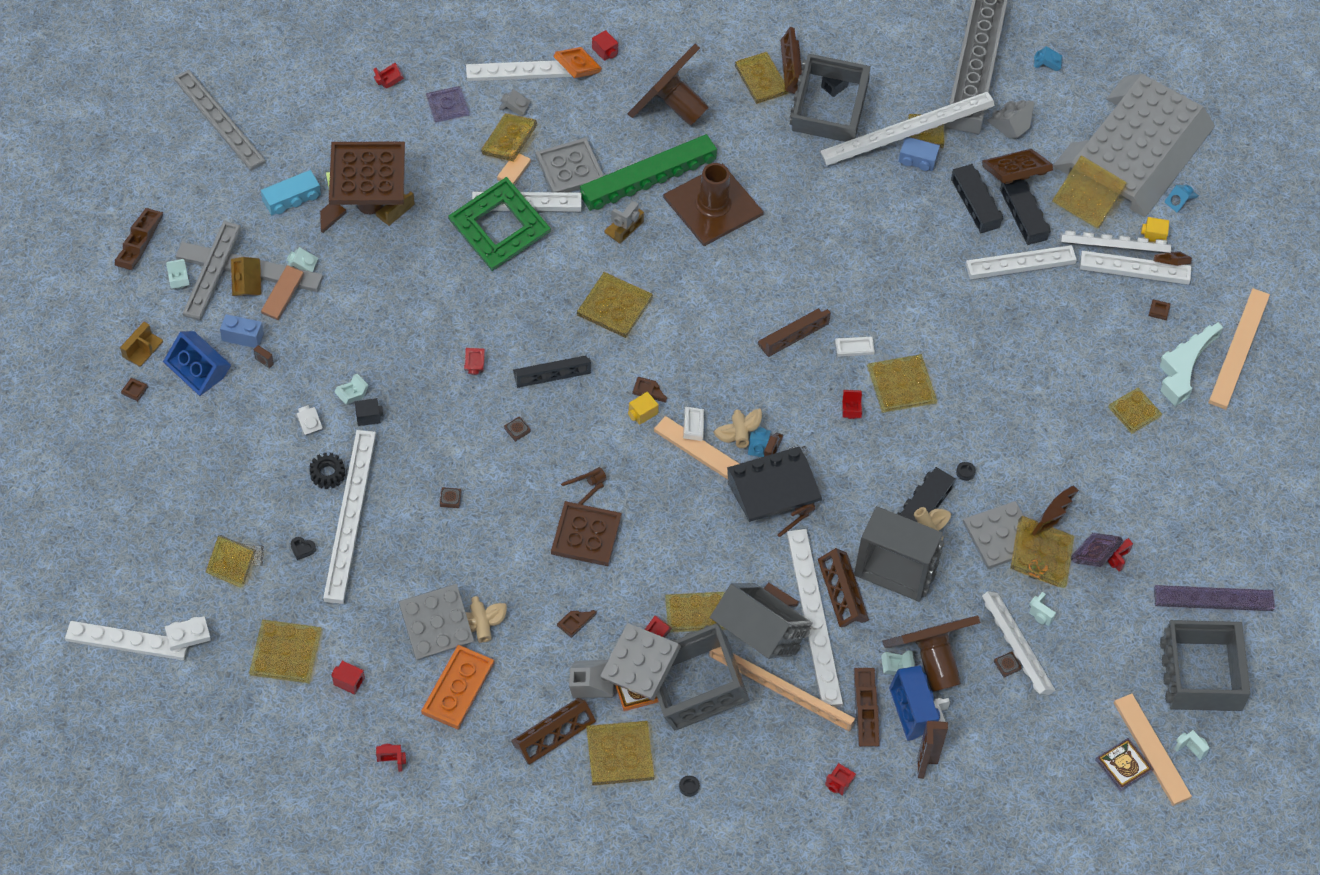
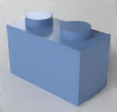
(918, 154)
(241, 331)

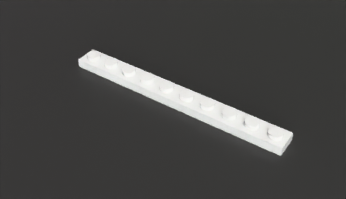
(907, 128)
(349, 517)
(813, 611)

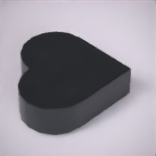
(302, 548)

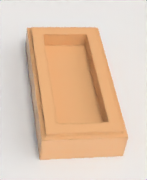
(514, 169)

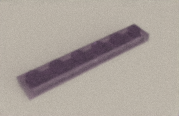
(1214, 598)

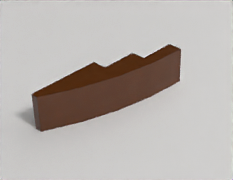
(139, 237)
(1055, 510)
(866, 707)

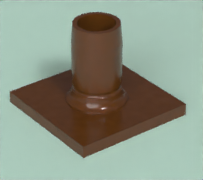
(676, 93)
(367, 174)
(713, 204)
(936, 651)

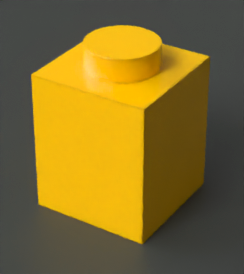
(1155, 229)
(643, 408)

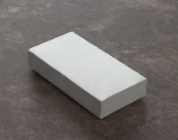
(854, 346)
(693, 423)

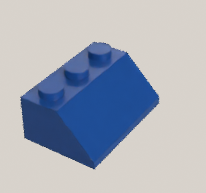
(196, 362)
(913, 701)

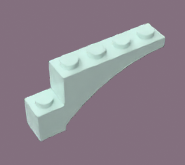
(1180, 362)

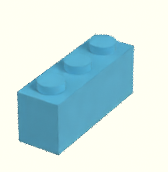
(291, 192)

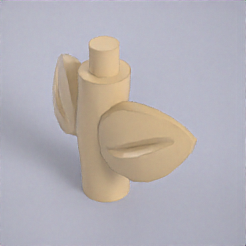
(740, 428)
(935, 519)
(482, 619)

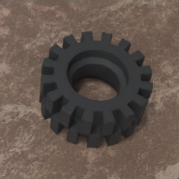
(330, 480)

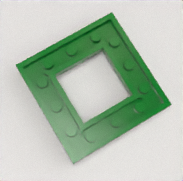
(502, 192)

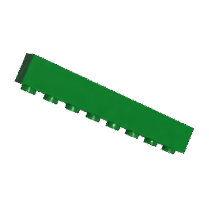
(648, 172)

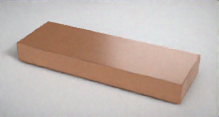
(282, 292)

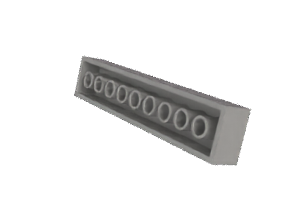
(977, 58)

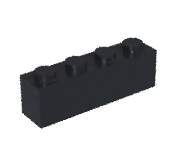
(976, 198)
(1025, 211)
(929, 495)

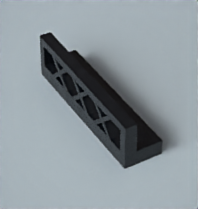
(552, 371)

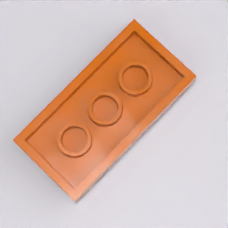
(457, 687)

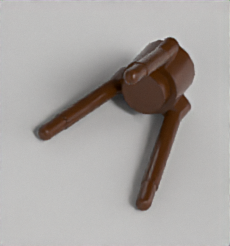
(594, 477)
(803, 512)

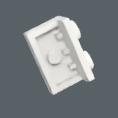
(187, 633)

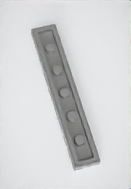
(212, 270)

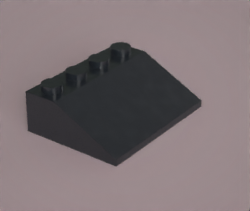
(773, 484)

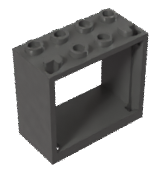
(833, 69)
(907, 540)
(761, 620)
(1206, 632)
(710, 702)

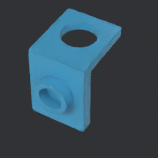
(1184, 192)

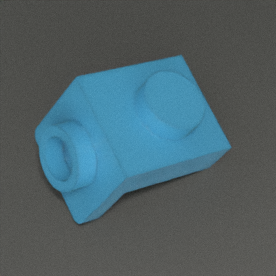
(1049, 58)
(758, 441)

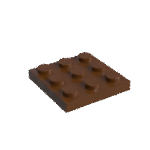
(1017, 166)
(586, 533)

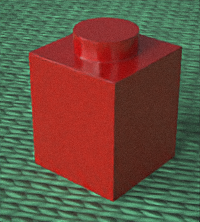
(605, 45)
(348, 677)

